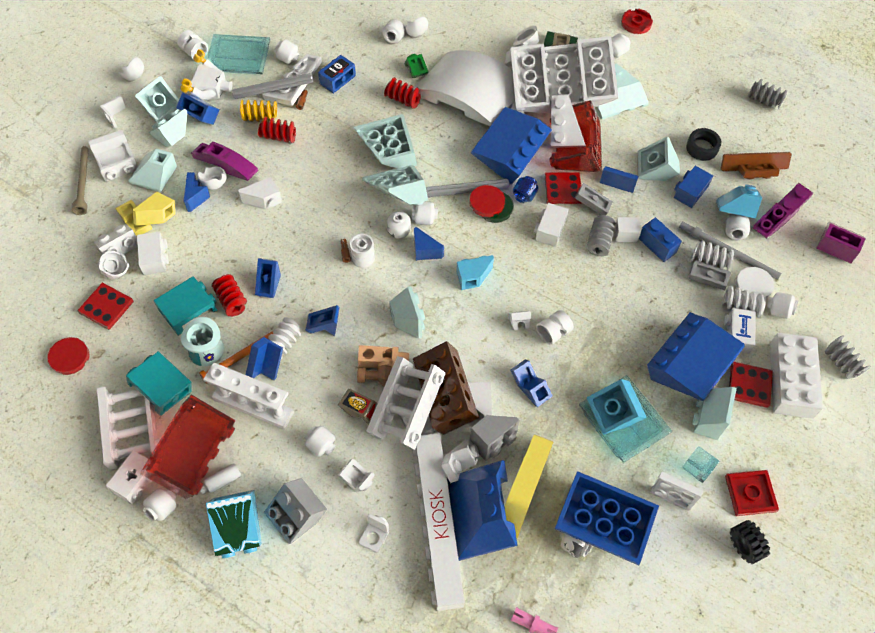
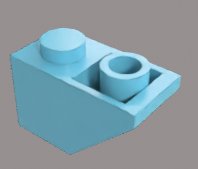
(474, 271)

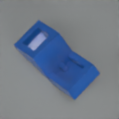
(532, 386)

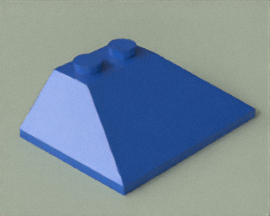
(480, 511)

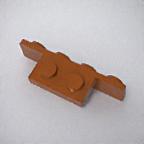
(756, 164)

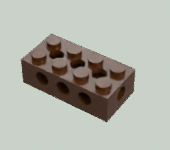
(454, 400)

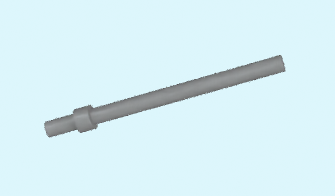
(697, 233)

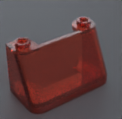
(582, 158)

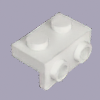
(120, 240)

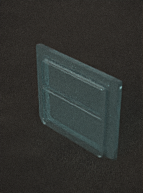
(239, 53)
(635, 438)

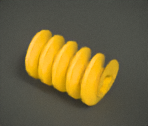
(258, 111)

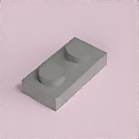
(593, 199)
(709, 275)

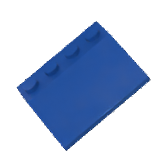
(511, 143)
(694, 357)
(607, 518)

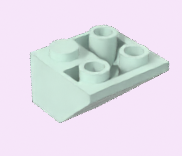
(170, 129)
(154, 170)
(406, 312)

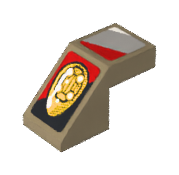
(358, 405)

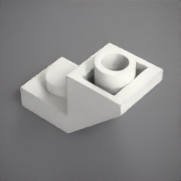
(460, 458)

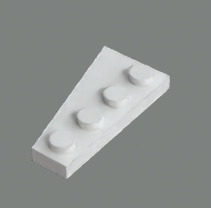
(288, 96)

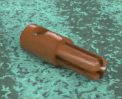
(302, 99)
(345, 251)

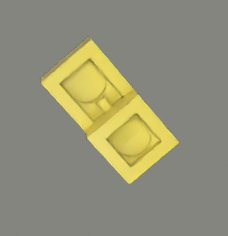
(126, 213)

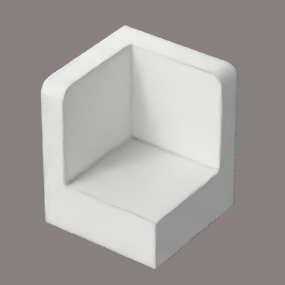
(627, 229)

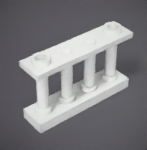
(249, 395)
(390, 398)
(110, 436)

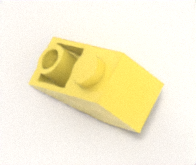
(154, 210)

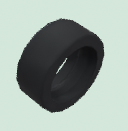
(701, 153)

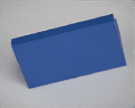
(618, 179)
(264, 359)

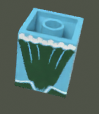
(234, 523)

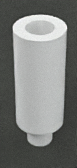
(220, 479)

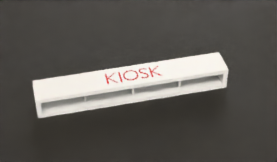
(439, 524)

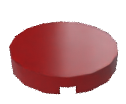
(637, 21)
(487, 200)
(68, 355)

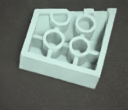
(629, 92)
(389, 141)
(400, 183)

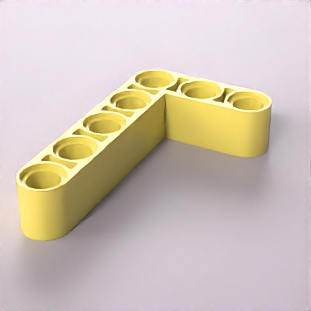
(526, 481)

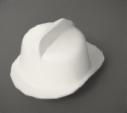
(528, 36)

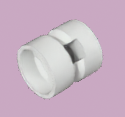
(190, 43)
(362, 250)
(555, 327)

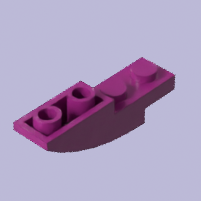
(226, 158)
(783, 211)

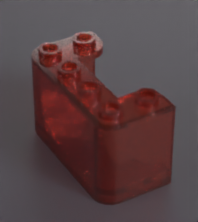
(187, 447)

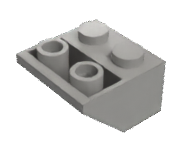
(493, 433)
(295, 510)

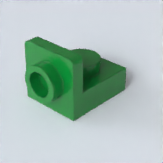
(416, 65)

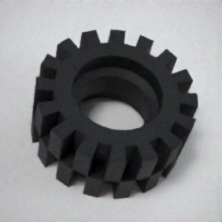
(749, 542)

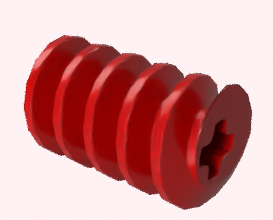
(403, 93)
(277, 130)
(229, 295)

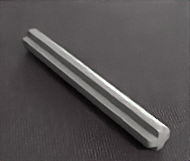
(272, 86)
(463, 188)

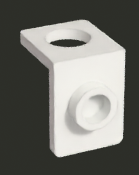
(111, 108)
(375, 525)

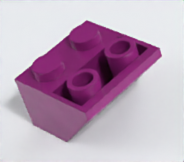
(841, 242)

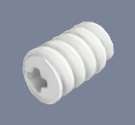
(713, 255)
(744, 300)
(285, 333)

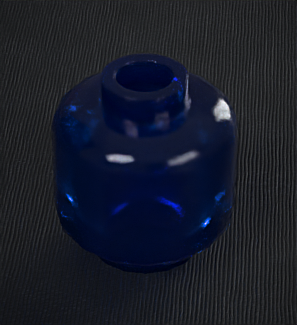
(525, 189)

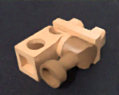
(377, 357)

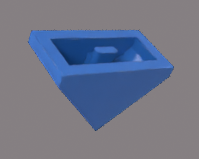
(427, 247)
(267, 277)

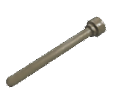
(79, 206)

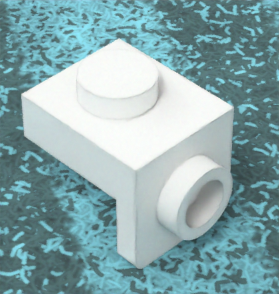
(356, 476)

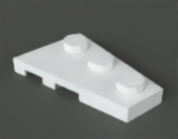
(564, 124)

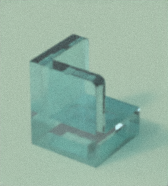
(700, 464)

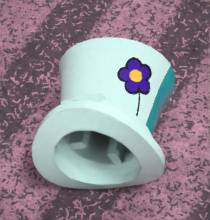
(202, 341)

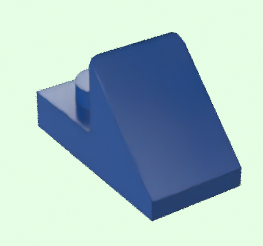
(194, 193)
(323, 320)

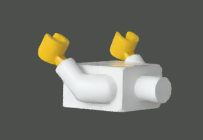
(208, 80)

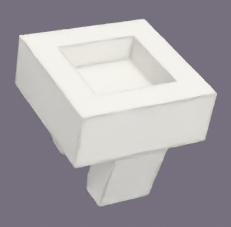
(517, 317)

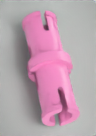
(533, 623)

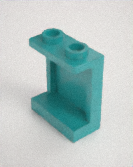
(185, 303)
(159, 382)

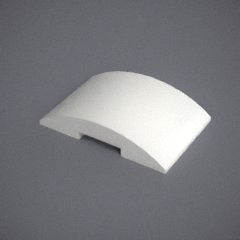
(576, 70)
(470, 83)

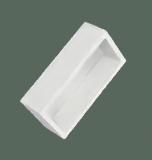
(795, 375)

